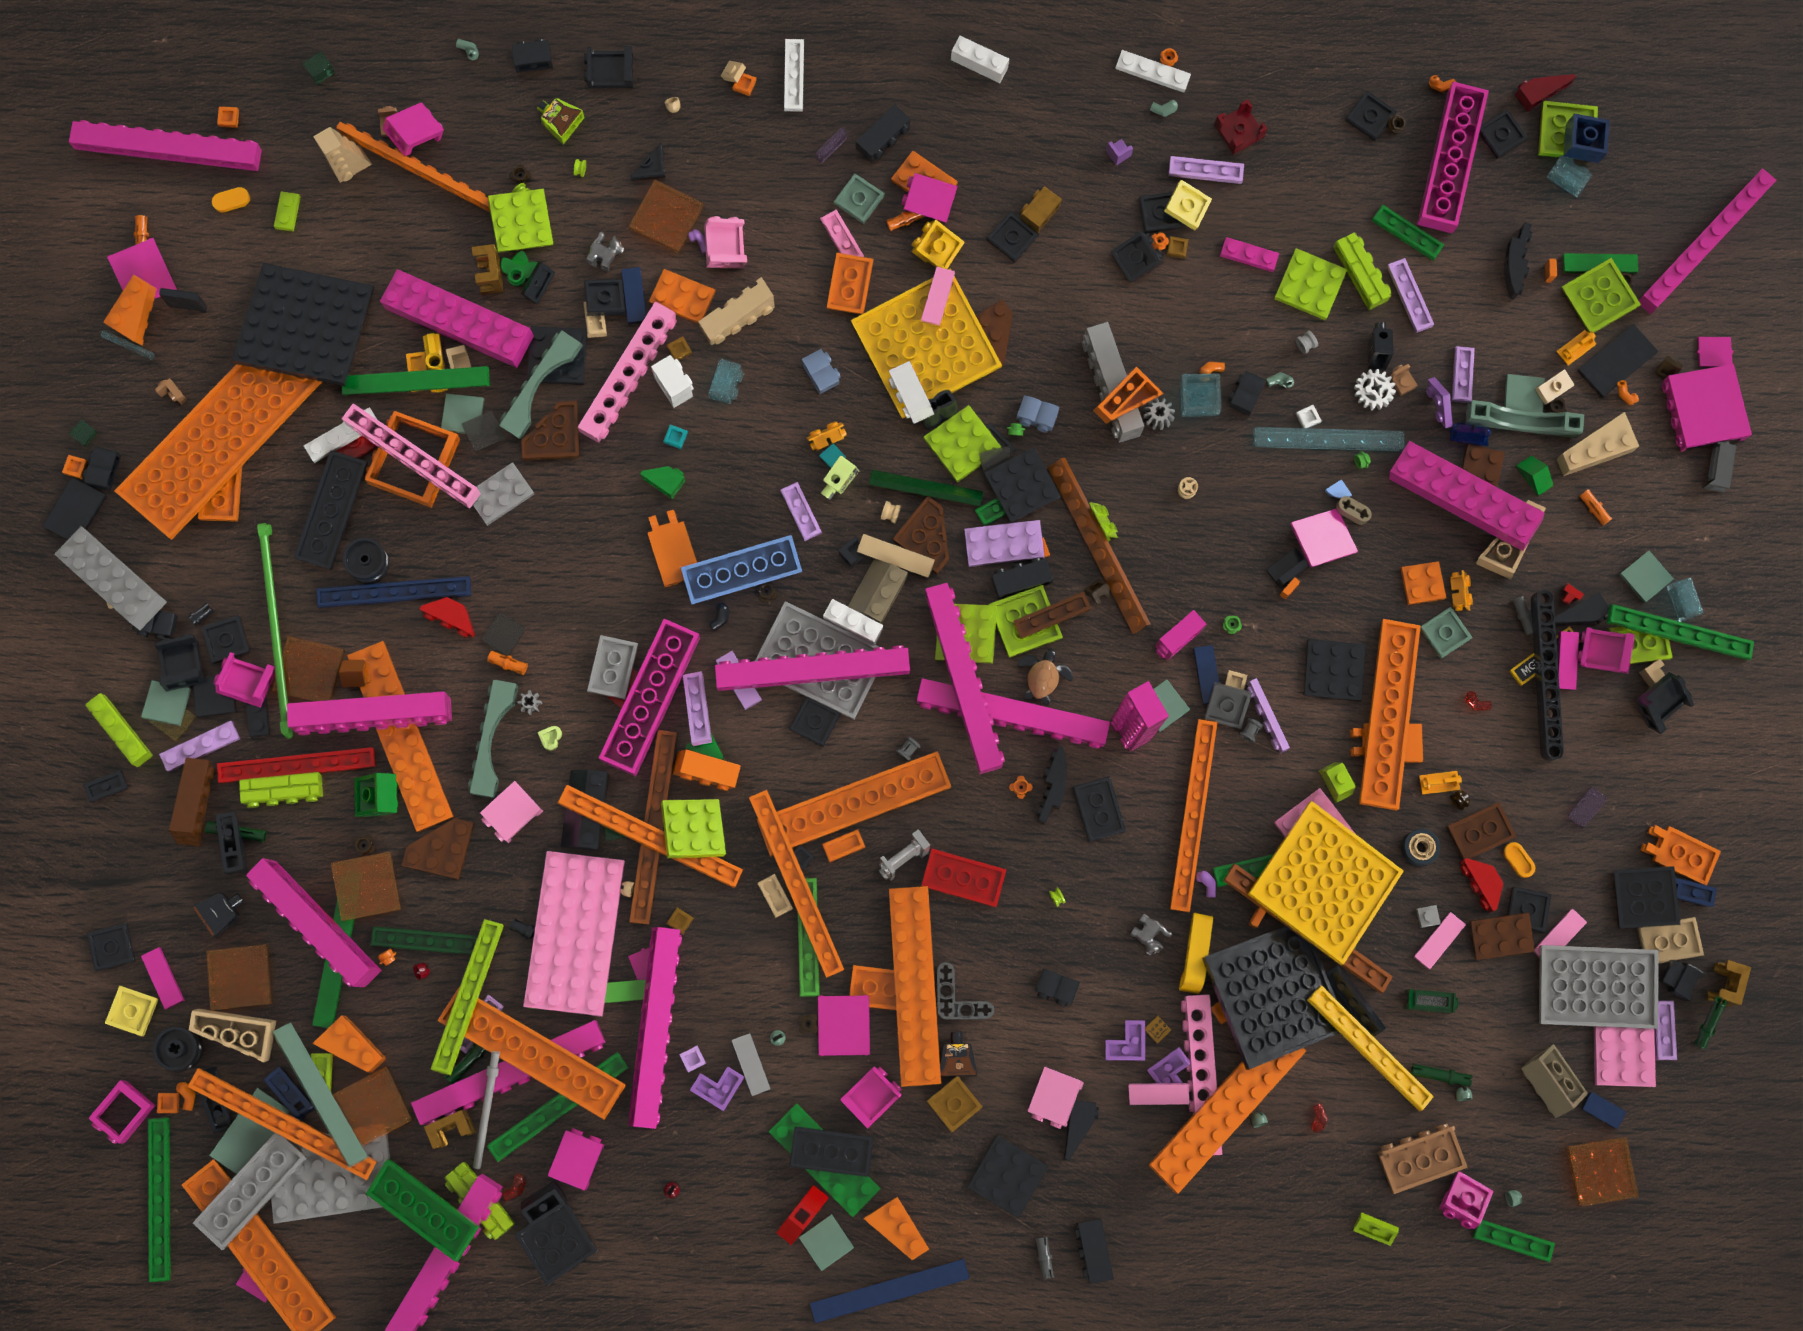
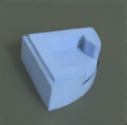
(1338, 490)

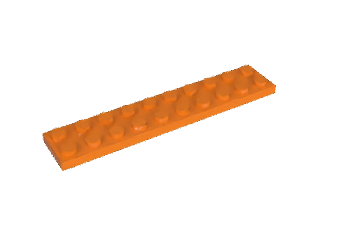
(1389, 715)
(404, 745)
(862, 800)
(914, 986)
(540, 1058)
(1218, 1120)
(265, 1259)

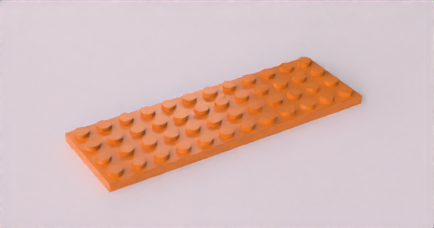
(212, 445)

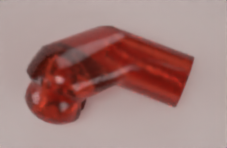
(1472, 700)
(1321, 1118)
(517, 1188)

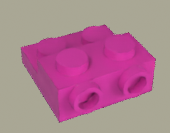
(1466, 1201)

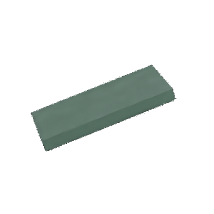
(244, 1137)

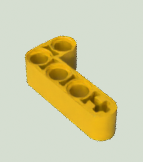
(1198, 947)

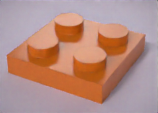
(1423, 583)

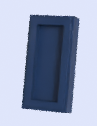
(1603, 1110)

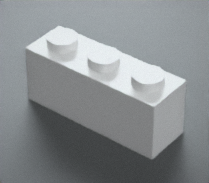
(979, 59)
(910, 392)
(853, 621)

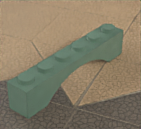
(519, 416)
(1494, 416)
(501, 700)

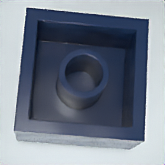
(1586, 138)

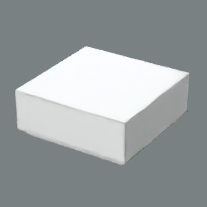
(1308, 417)

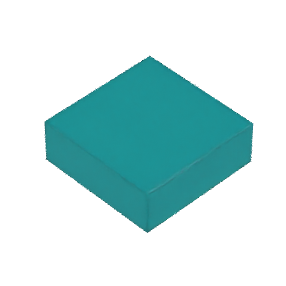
(675, 436)
(831, 455)

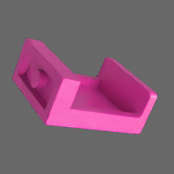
(412, 128)
(929, 197)
(1606, 650)
(244, 680)
(871, 1096)
(576, 1159)

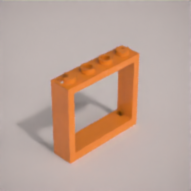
(445, 458)

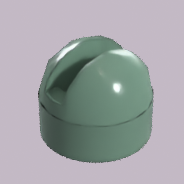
(780, 1041)
(1465, 1095)
(1258, 1119)
(1513, 1198)

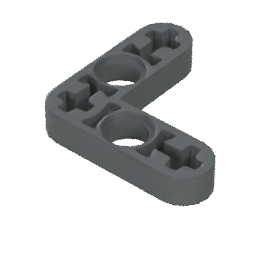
(956, 1005)

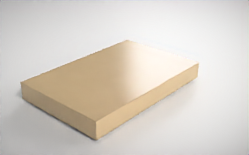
(1673, 941)

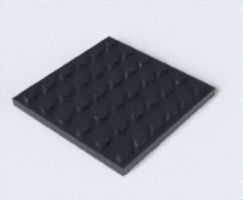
(303, 324)
(1266, 993)

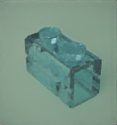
(1569, 175)
(725, 381)
(1685, 599)

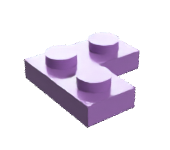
(1442, 401)
(1132, 1047)
(1167, 1068)
(718, 1093)

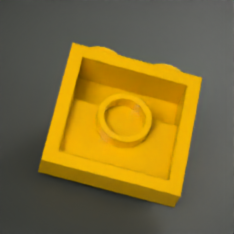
(937, 245)

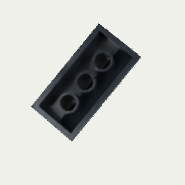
(578, 830)

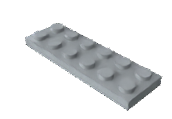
(249, 1190)

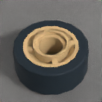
(1410, 850)

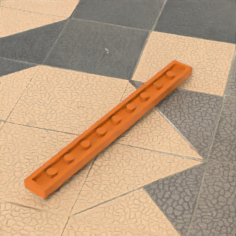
(414, 165)
(1193, 816)
(644, 834)
(796, 883)
(275, 1120)

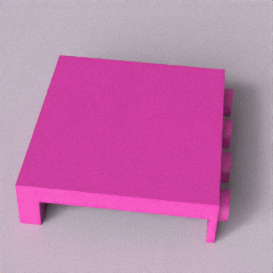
(1706, 407)

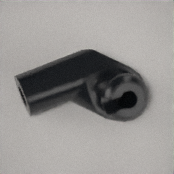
(722, 617)

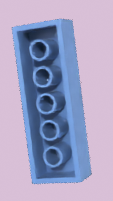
(741, 569)

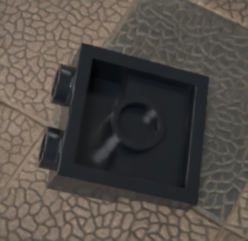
(1137, 256)

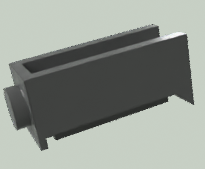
(1721, 466)

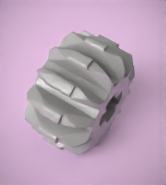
(1150, 414)

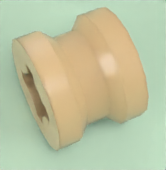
(1190, 484)
(890, 512)

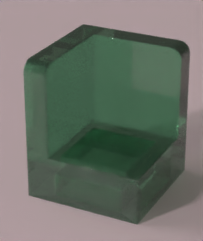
(319, 67)

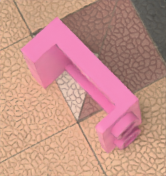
(724, 243)
(510, 812)
(1054, 1097)

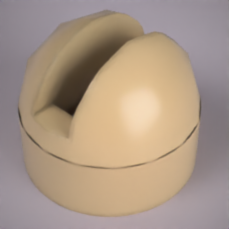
(673, 104)
(628, 889)

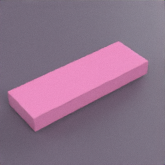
(840, 234)
(938, 296)
(1563, 931)
(1439, 940)
(1159, 1093)

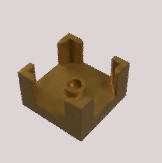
(492, 263)
(1736, 982)
(954, 1104)
(435, 1129)

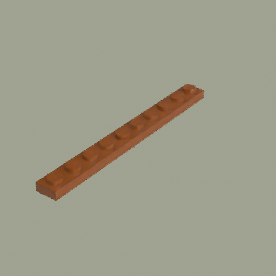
(1099, 545)
(648, 857)
(1355, 963)

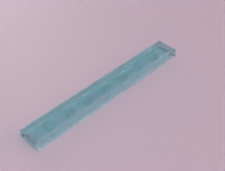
(1328, 439)

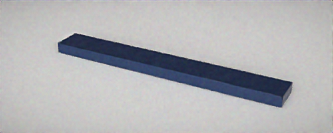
(393, 592)
(889, 1290)

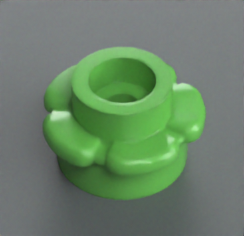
(1015, 429)
(1362, 460)
(1232, 629)

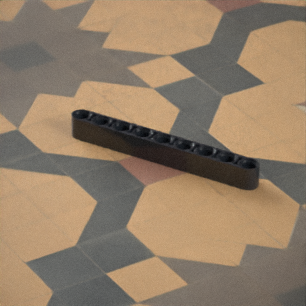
(1542, 683)

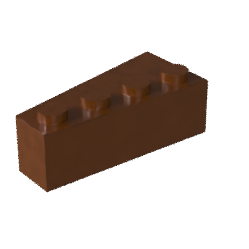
(191, 802)

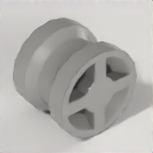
(1306, 342)

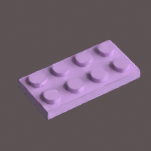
(1004, 543)

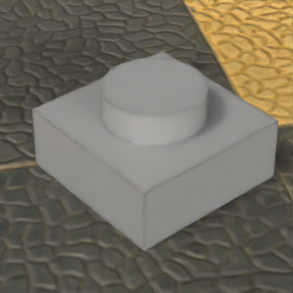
(1428, 916)

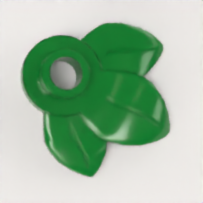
(517, 266)

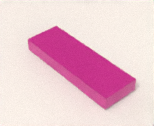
(1567, 659)
(162, 978)

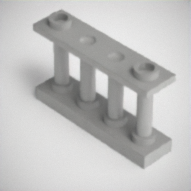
(918, 846)

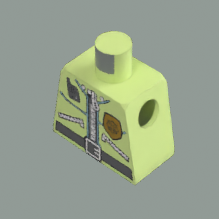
(841, 469)

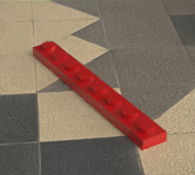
(297, 764)

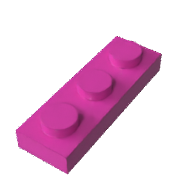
(1249, 254)

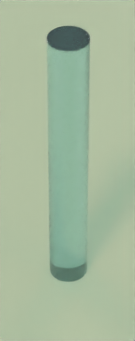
(128, 345)

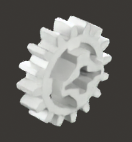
(1378, 382)

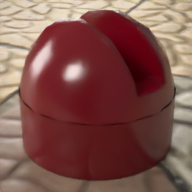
(420, 971)
(675, 1192)

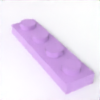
(1206, 170)
(1410, 295)
(697, 708)
(1270, 722)
(200, 746)

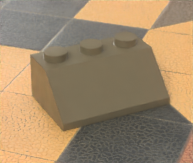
(878, 590)
(1554, 1081)

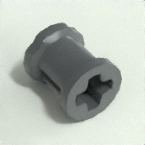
(1251, 730)
(908, 748)

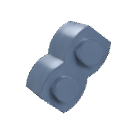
(820, 371)
(1037, 414)

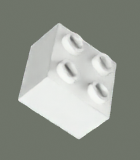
(672, 381)

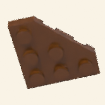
(996, 325)
(554, 435)
(926, 534)
(441, 850)

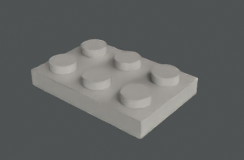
(501, 493)
(612, 667)

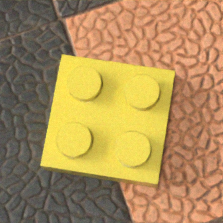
(1187, 205)
(131, 1011)

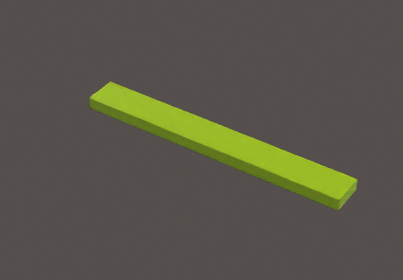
(467, 997)

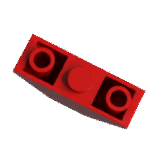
(450, 615)
(1484, 882)
(802, 1215)

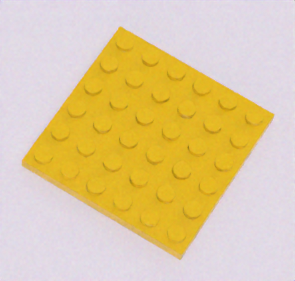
(940, 355)
(1325, 882)

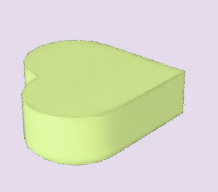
(550, 737)

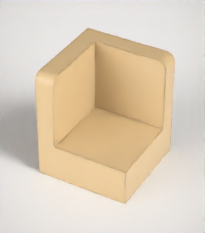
(458, 357)
(1653, 673)

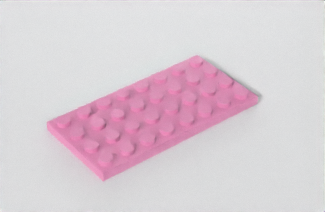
(574, 934)

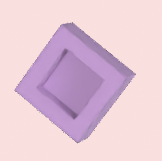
(692, 1059)

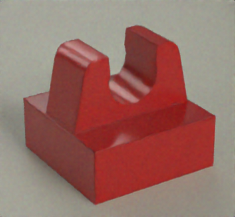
(1571, 593)

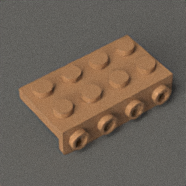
(1422, 1158)

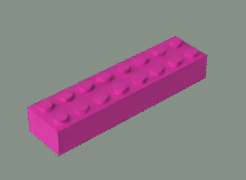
(1452, 157)
(457, 318)
(1466, 496)
(649, 697)
(369, 712)
(1139, 716)
(313, 923)

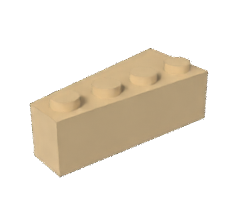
(341, 154)
(738, 313)
(1601, 446)
(1503, 557)
(243, 1033)

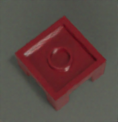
(1240, 128)

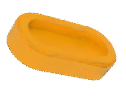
(230, 199)
(1519, 860)

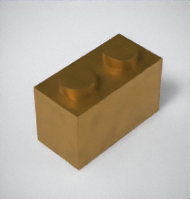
(1041, 209)

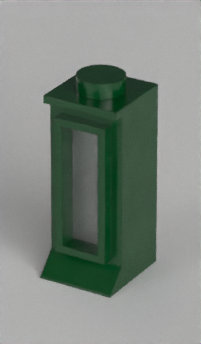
(1431, 1001)

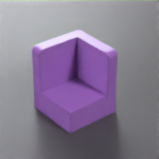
(1118, 151)

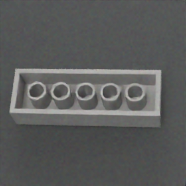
(1108, 374)
(110, 578)

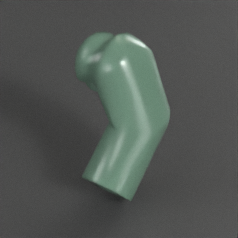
(469, 47)
(1165, 109)
(1281, 379)

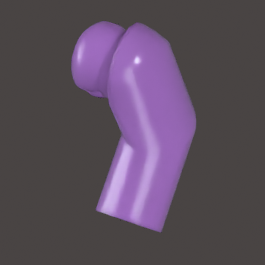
(697, 235)
(1209, 882)

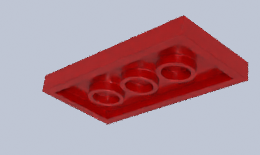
(963, 878)

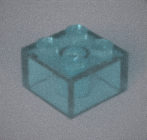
(1200, 395)

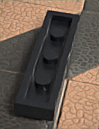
(1354, 1001)

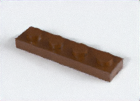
(1052, 615)

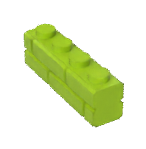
(1362, 271)
(119, 730)
(281, 788)
(461, 1181)

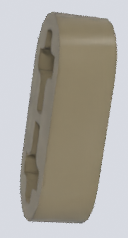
(1353, 510)

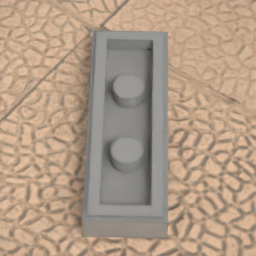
(751, 1064)

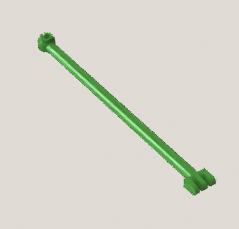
(264, 532)

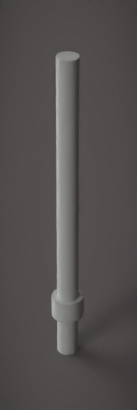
(492, 1073)

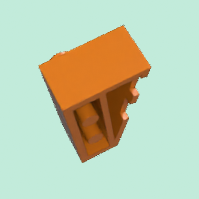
(132, 309)
(1127, 396)
(705, 769)
(350, 1045)
(898, 1228)

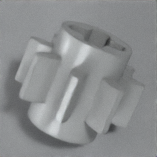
(529, 708)

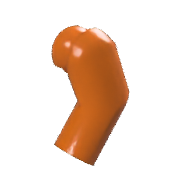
(1437, 84)
(1209, 367)
(1624, 394)
(188, 1095)

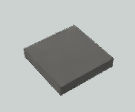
(1227, 705)

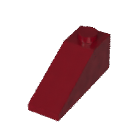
(1540, 89)

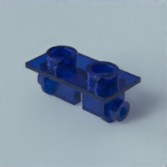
(1461, 433)

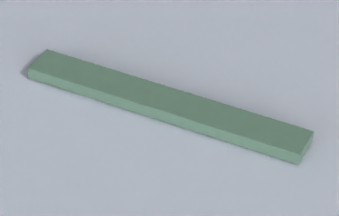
(319, 1095)

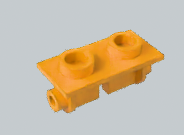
(1577, 347)
(819, 437)
(1461, 583)
(1440, 782)

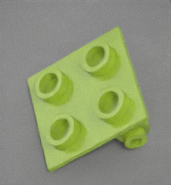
(1101, 515)

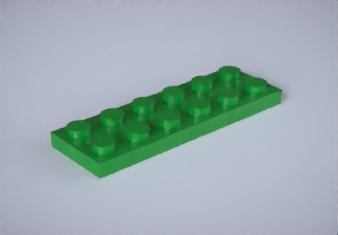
(848, 1190)
(422, 1210)

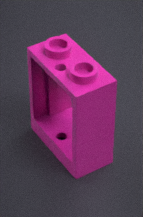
(1180, 635)
(137, 1097)

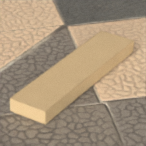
(896, 555)

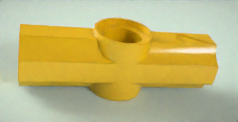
(433, 352)

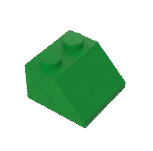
(375, 795)

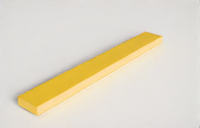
(1370, 1048)

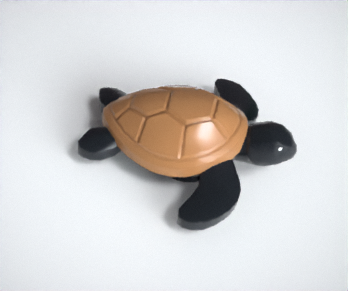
(1043, 675)

